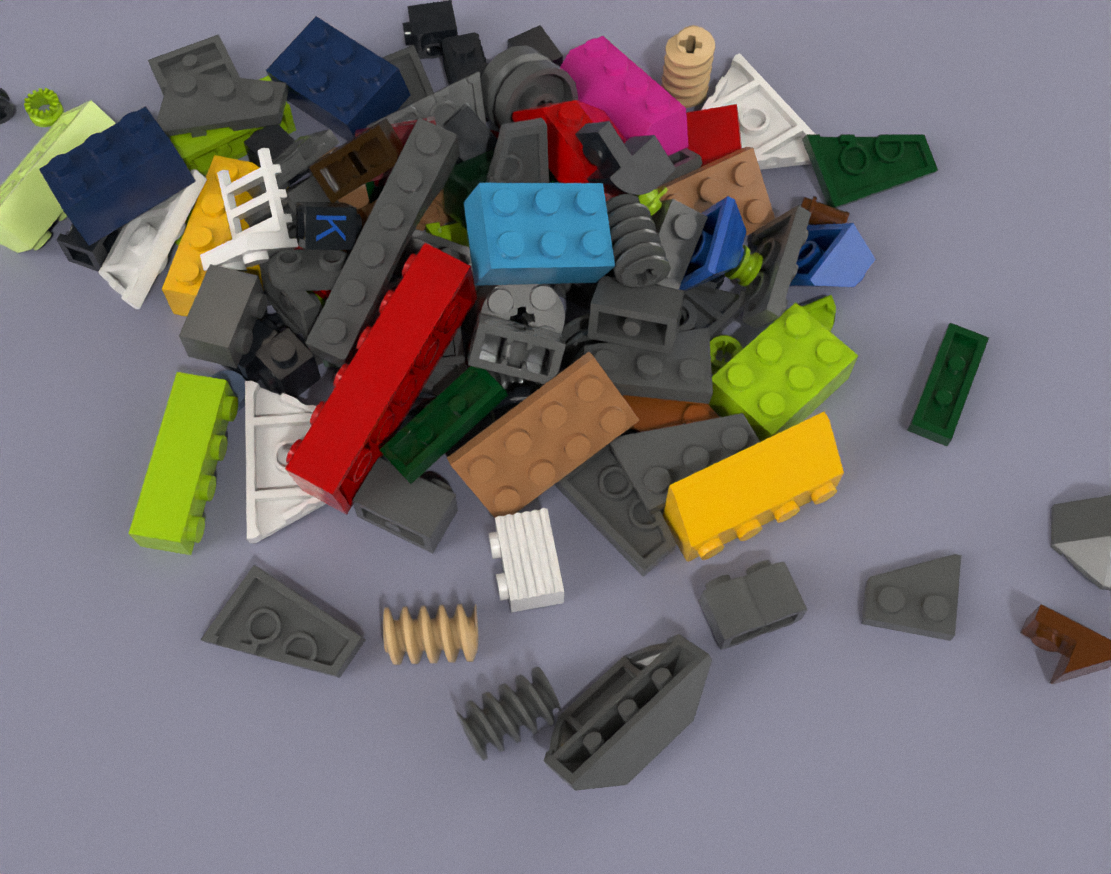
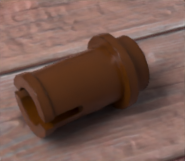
(823, 213)

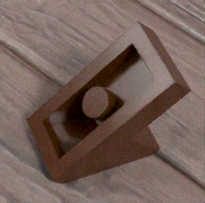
(1080, 647)

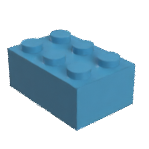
(538, 233)

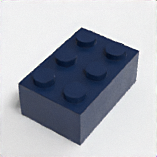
(338, 79)
(116, 175)

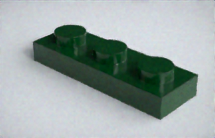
(948, 384)
(443, 422)

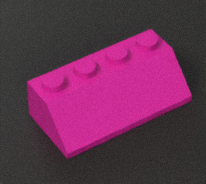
(626, 94)

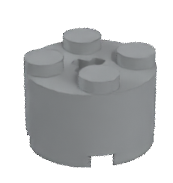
(540, 301)

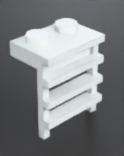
(262, 240)

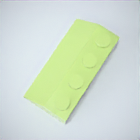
(25, 197)

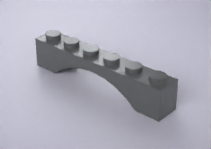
(368, 270)

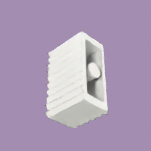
(528, 560)

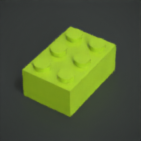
(782, 374)

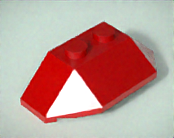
(564, 148)

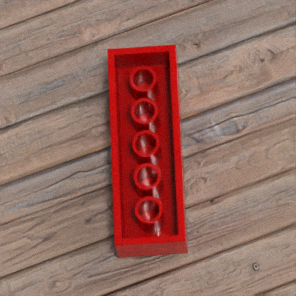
(383, 377)

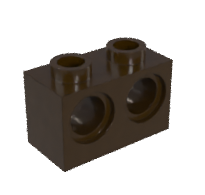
(358, 160)

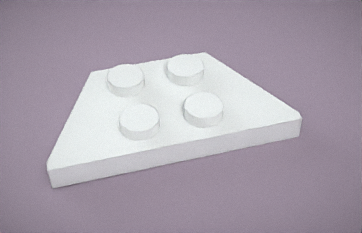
(764, 117)
(145, 244)
(271, 429)

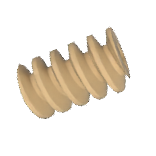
(688, 65)
(430, 635)

